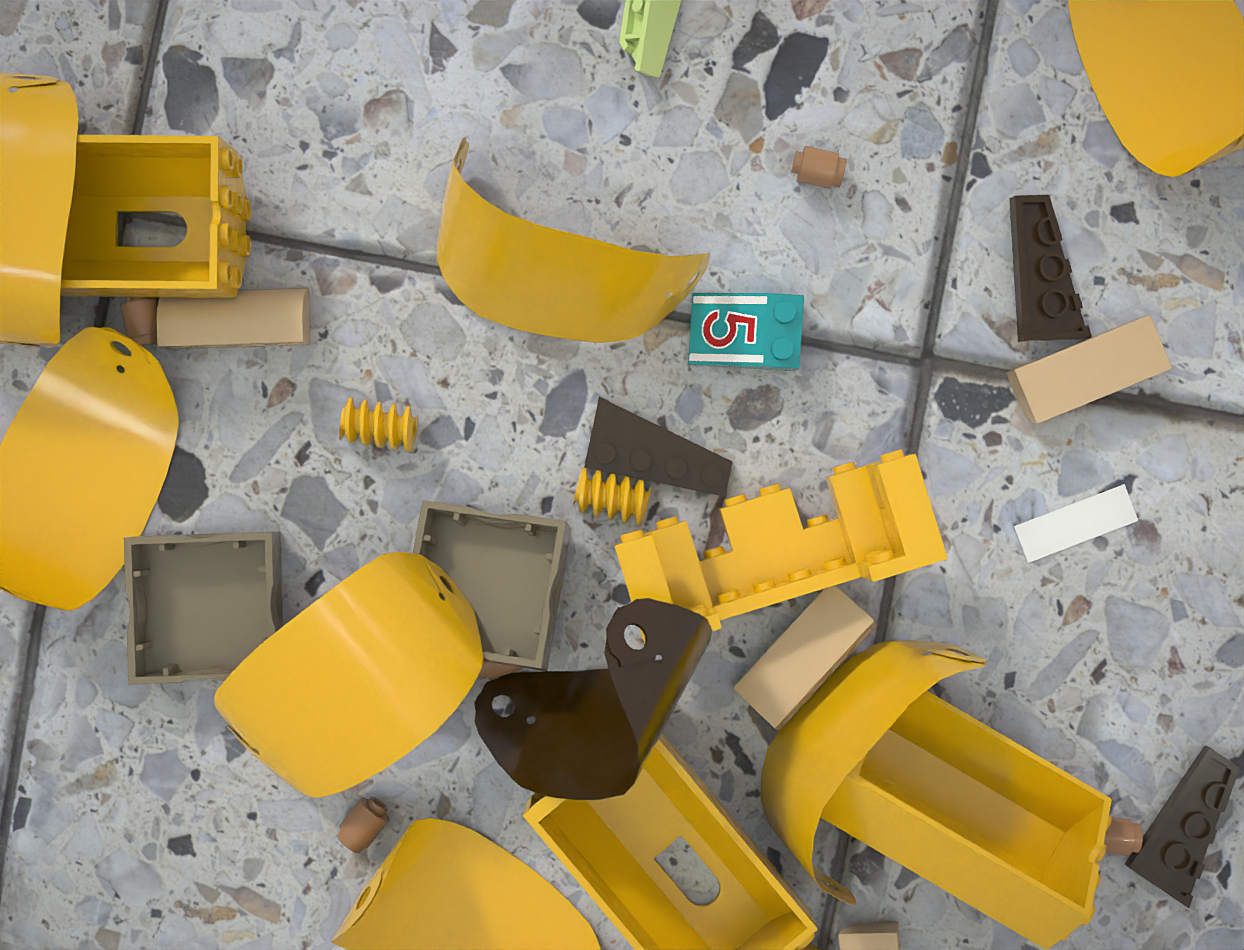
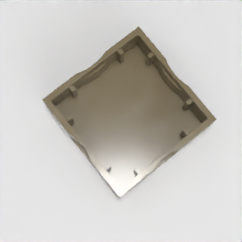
(507, 572)
(199, 603)

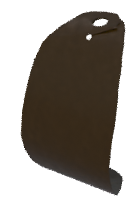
(596, 723)

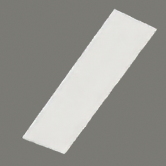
(1076, 523)

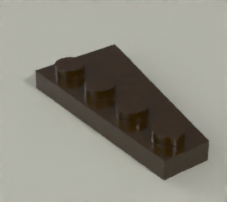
(1042, 280)
(642, 450)
(1186, 826)

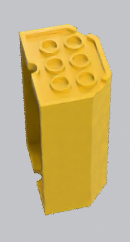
(157, 174)
(979, 819)
(613, 852)

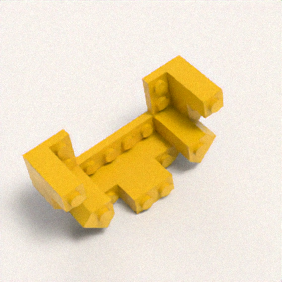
(878, 532)

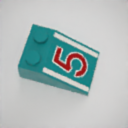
(746, 330)

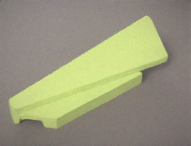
(647, 32)

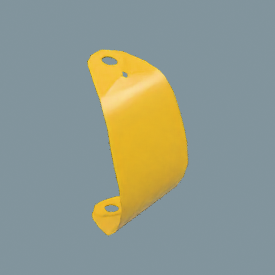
(1166, 76)
(35, 203)
(550, 277)
(82, 468)
(356, 676)
(839, 729)
(459, 893)

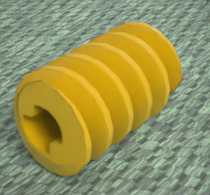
(378, 425)
(611, 496)

